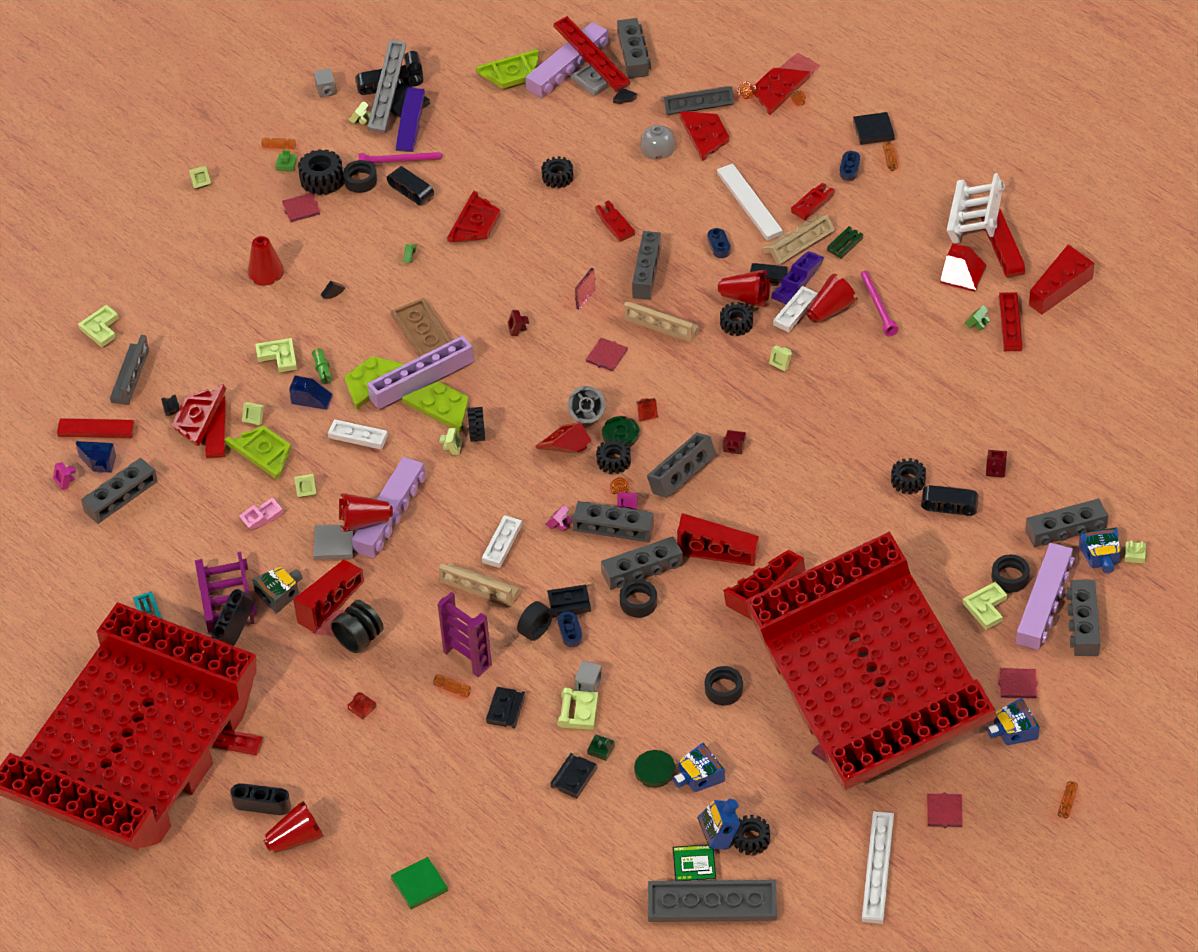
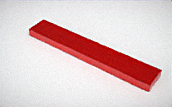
(591, 54)

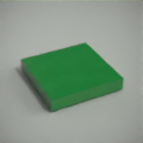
(419, 883)

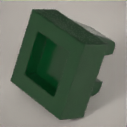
(600, 747)

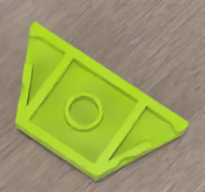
(510, 70)
(365, 373)
(440, 404)
(262, 449)

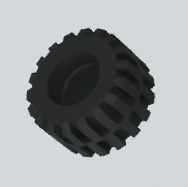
(320, 171)

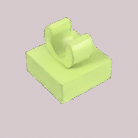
(359, 113)
(199, 177)
(780, 357)
(252, 413)
(452, 441)
(305, 485)
(1135, 552)

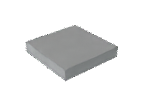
(590, 80)
(332, 543)

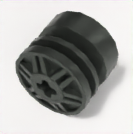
(356, 626)

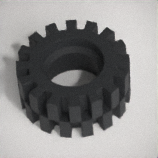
(559, 179)
(736, 311)
(476, 424)
(613, 447)
(905, 484)
(756, 844)

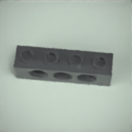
(633, 48)
(646, 265)
(681, 465)
(119, 490)
(613, 521)
(1066, 522)
(642, 562)
(1084, 618)

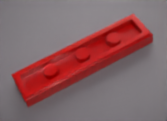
(1010, 321)
(95, 428)
(216, 433)
(238, 742)

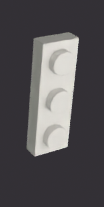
(794, 309)
(357, 434)
(502, 541)

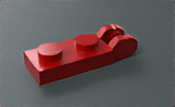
(812, 201)
(615, 222)

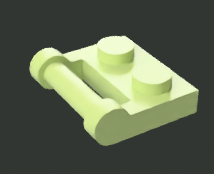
(584, 712)

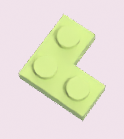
(97, 326)
(280, 350)
(982, 605)

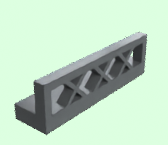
(698, 99)
(130, 372)

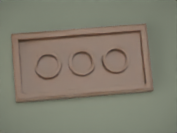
(420, 326)

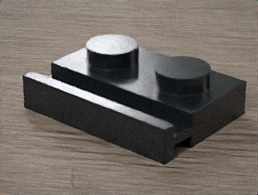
(569, 599)
(505, 707)
(573, 775)

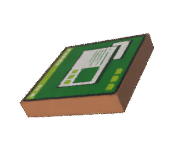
(694, 863)

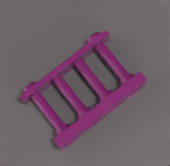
(206, 587)
(475, 629)

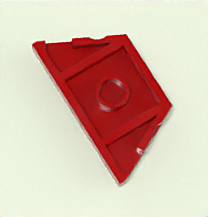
(778, 85)
(704, 131)
(475, 220)
(198, 413)

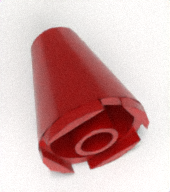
(264, 262)
(747, 287)
(831, 299)
(362, 512)
(293, 830)

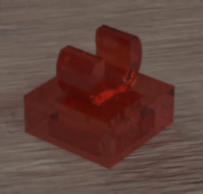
(647, 409)
(361, 705)

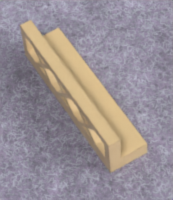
(799, 238)
(660, 322)
(478, 584)

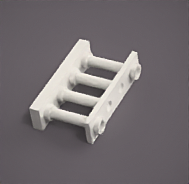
(961, 203)

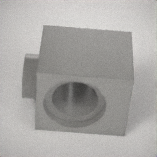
(324, 82)
(588, 677)

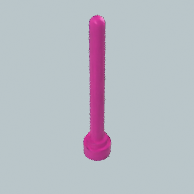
(402, 157)
(889, 326)

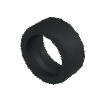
(363, 185)
(1010, 561)
(636, 610)
(534, 620)
(723, 698)

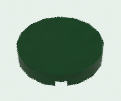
(621, 428)
(654, 768)

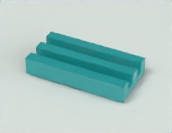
(152, 599)

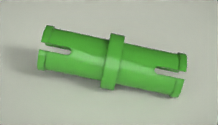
(322, 366)

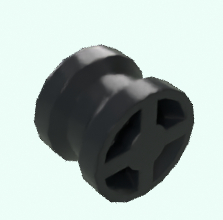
(170, 405)

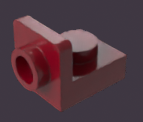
(734, 442)
(996, 463)

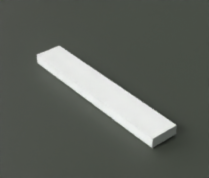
(749, 202)
(877, 867)

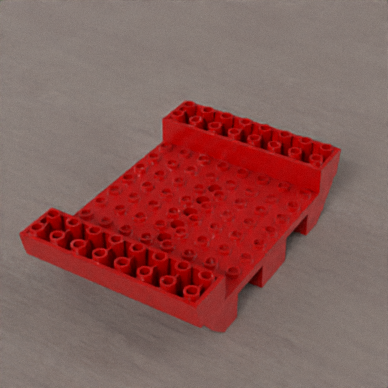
(809, 636)
(141, 659)

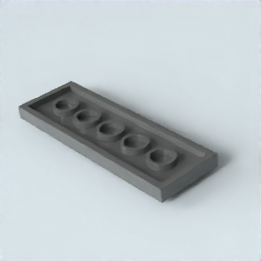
(712, 900)

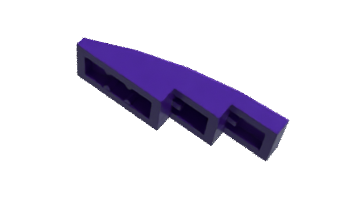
(410, 119)
(799, 276)

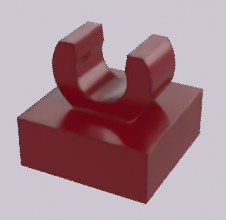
(517, 323)

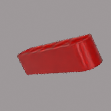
(1006, 248)

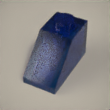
(309, 393)
(97, 455)

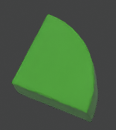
(409, 249)

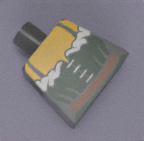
(277, 587)

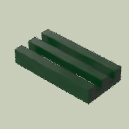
(842, 240)

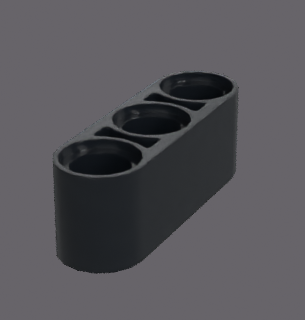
(410, 185)
(949, 500)
(233, 617)
(269, 803)

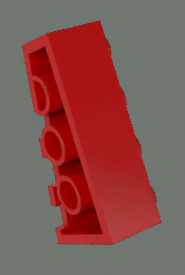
(1061, 279)
(715, 541)
(777, 571)
(327, 595)

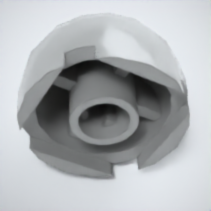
(657, 142)
(586, 404)

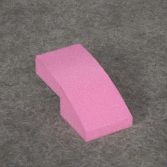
(257, 517)

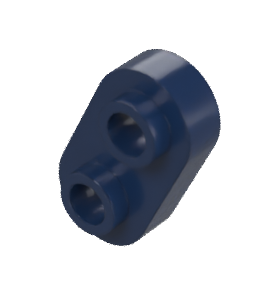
(849, 165)
(718, 243)
(570, 633)

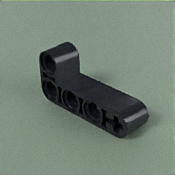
(410, 74)

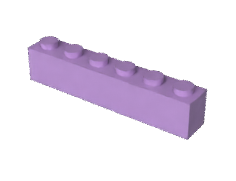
(563, 63)
(420, 372)
(398, 492)
(1044, 596)

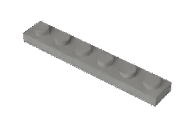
(387, 86)

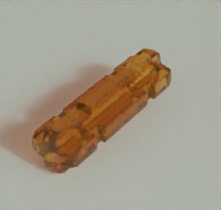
(279, 143)
(890, 156)
(452, 685)
(1067, 799)

